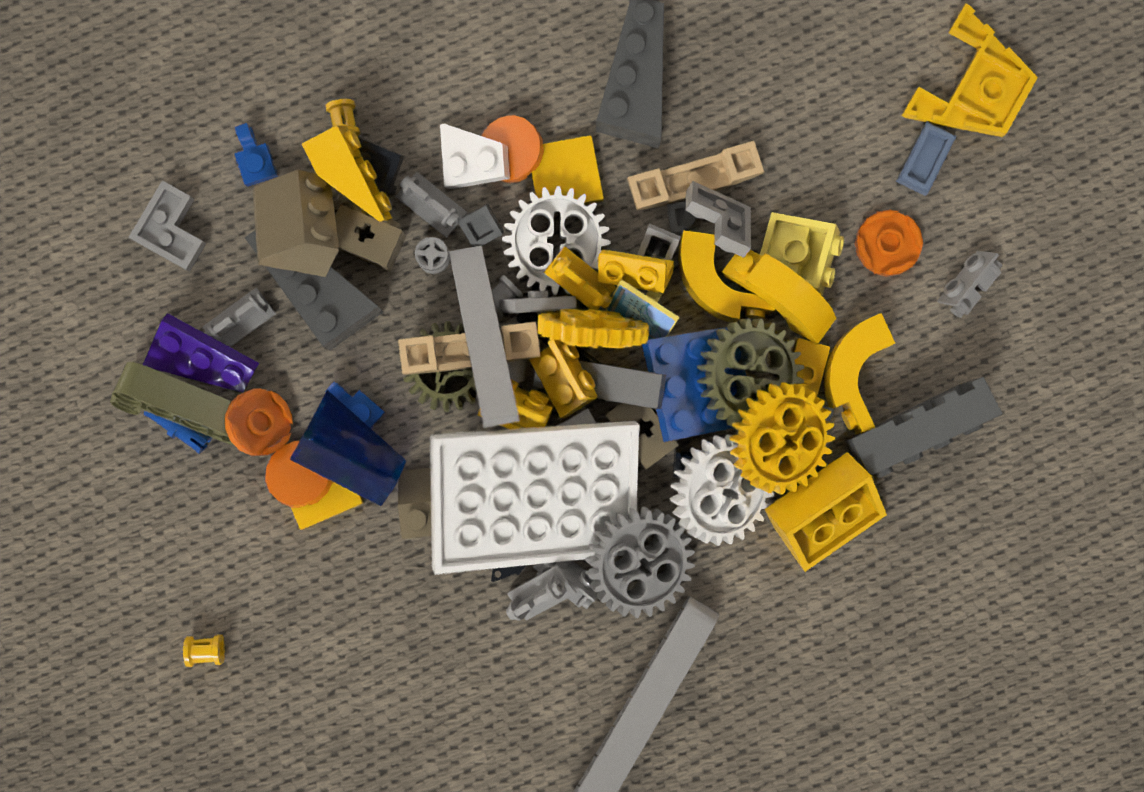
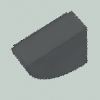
(679, 218)

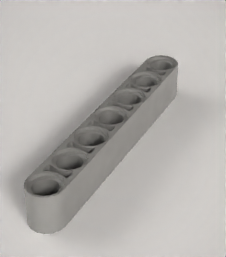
(649, 698)

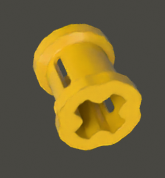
(344, 108)
(203, 650)

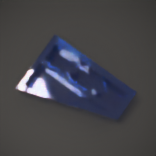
(348, 452)

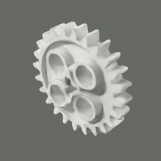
(525, 239)
(721, 491)

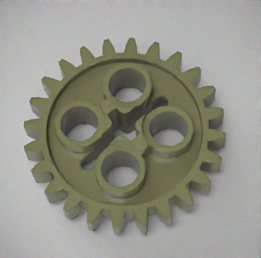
(754, 342)

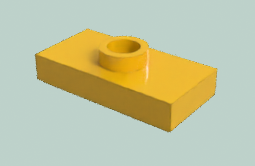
(814, 361)

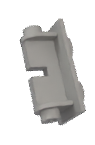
(430, 203)
(979, 270)
(240, 318)
(577, 578)
(539, 594)

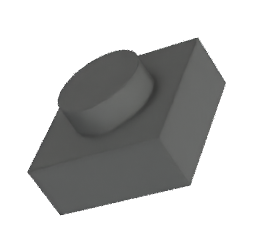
(481, 226)

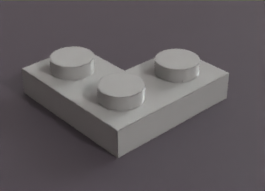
(730, 217)
(160, 229)

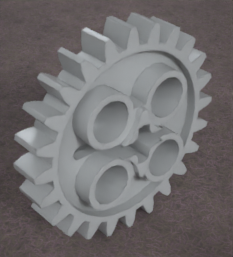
(630, 536)

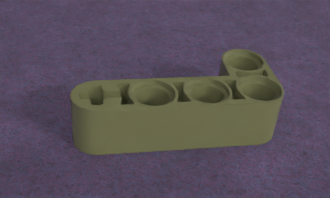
(171, 399)

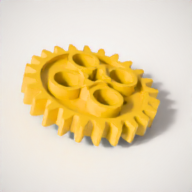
(592, 328)
(782, 438)

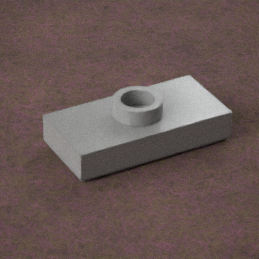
(537, 302)

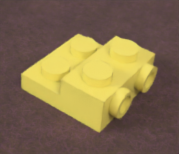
(804, 247)

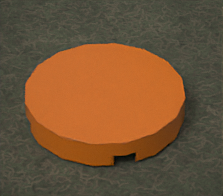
(523, 144)
(879, 250)
(258, 422)
(293, 483)

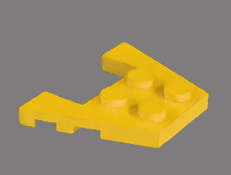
(989, 89)

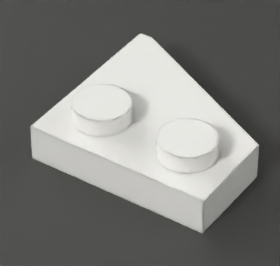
(471, 158)

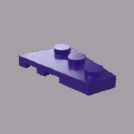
(197, 356)

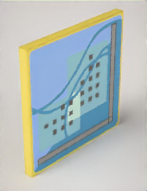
(643, 307)

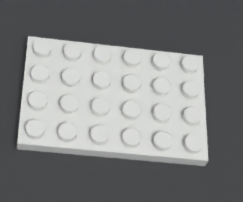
(529, 493)

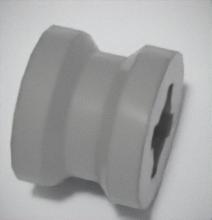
(432, 249)

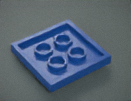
(683, 408)

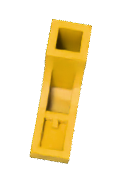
(707, 288)
(785, 290)
(844, 367)

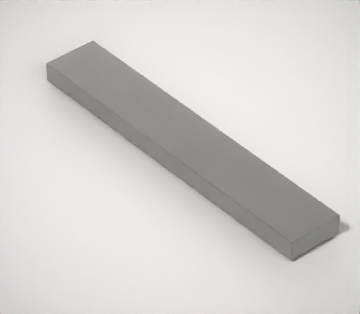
(483, 337)

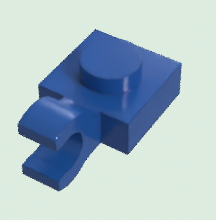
(255, 160)
(359, 404)

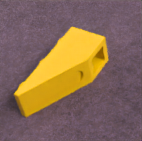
(340, 164)

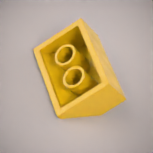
(827, 511)

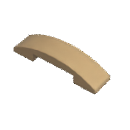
(714, 172)
(451, 352)

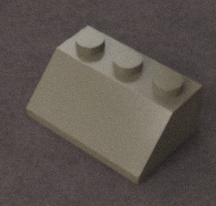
(296, 223)
(415, 503)

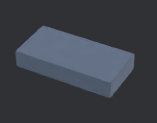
(926, 158)

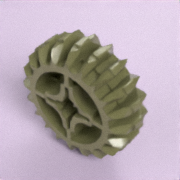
(443, 381)

